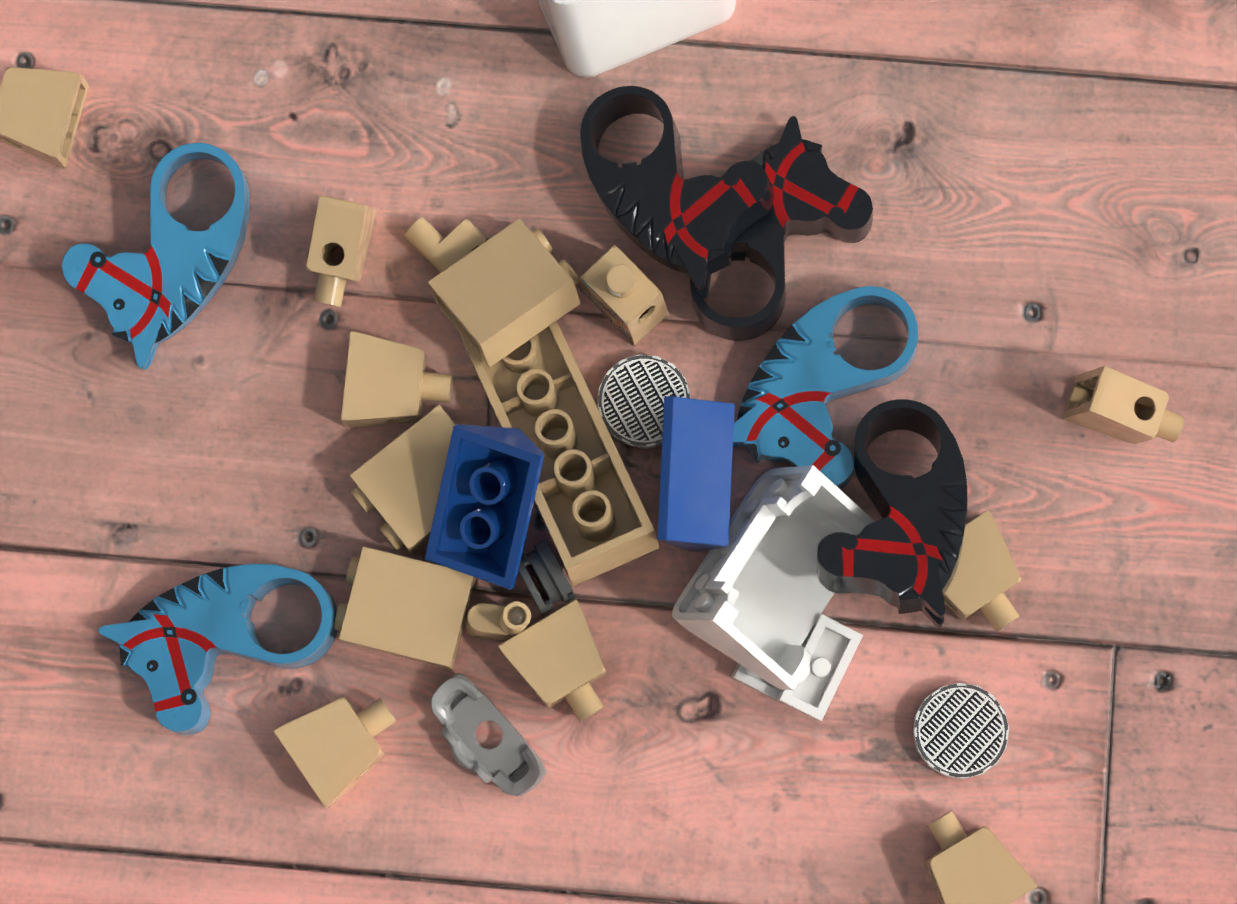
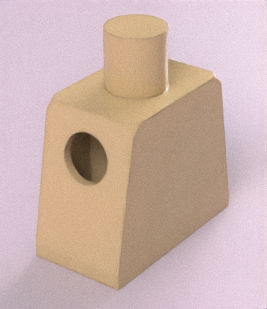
(41, 111)
(337, 225)
(388, 383)
(1121, 407)
(983, 575)
(559, 660)
(336, 745)
(974, 866)

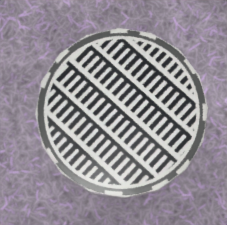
(634, 399)
(960, 730)

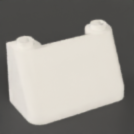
(610, 33)
(764, 587)

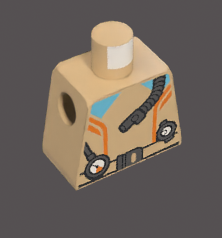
(623, 294)

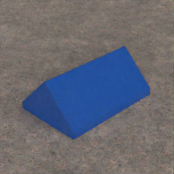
(696, 473)
(485, 502)

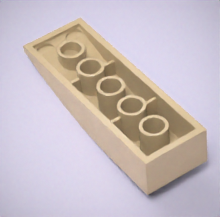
(582, 481)

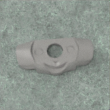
(461, 709)

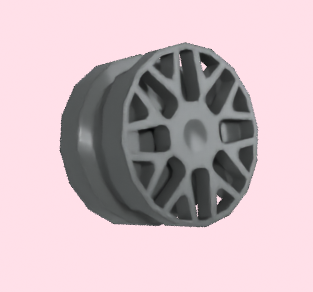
(548, 575)

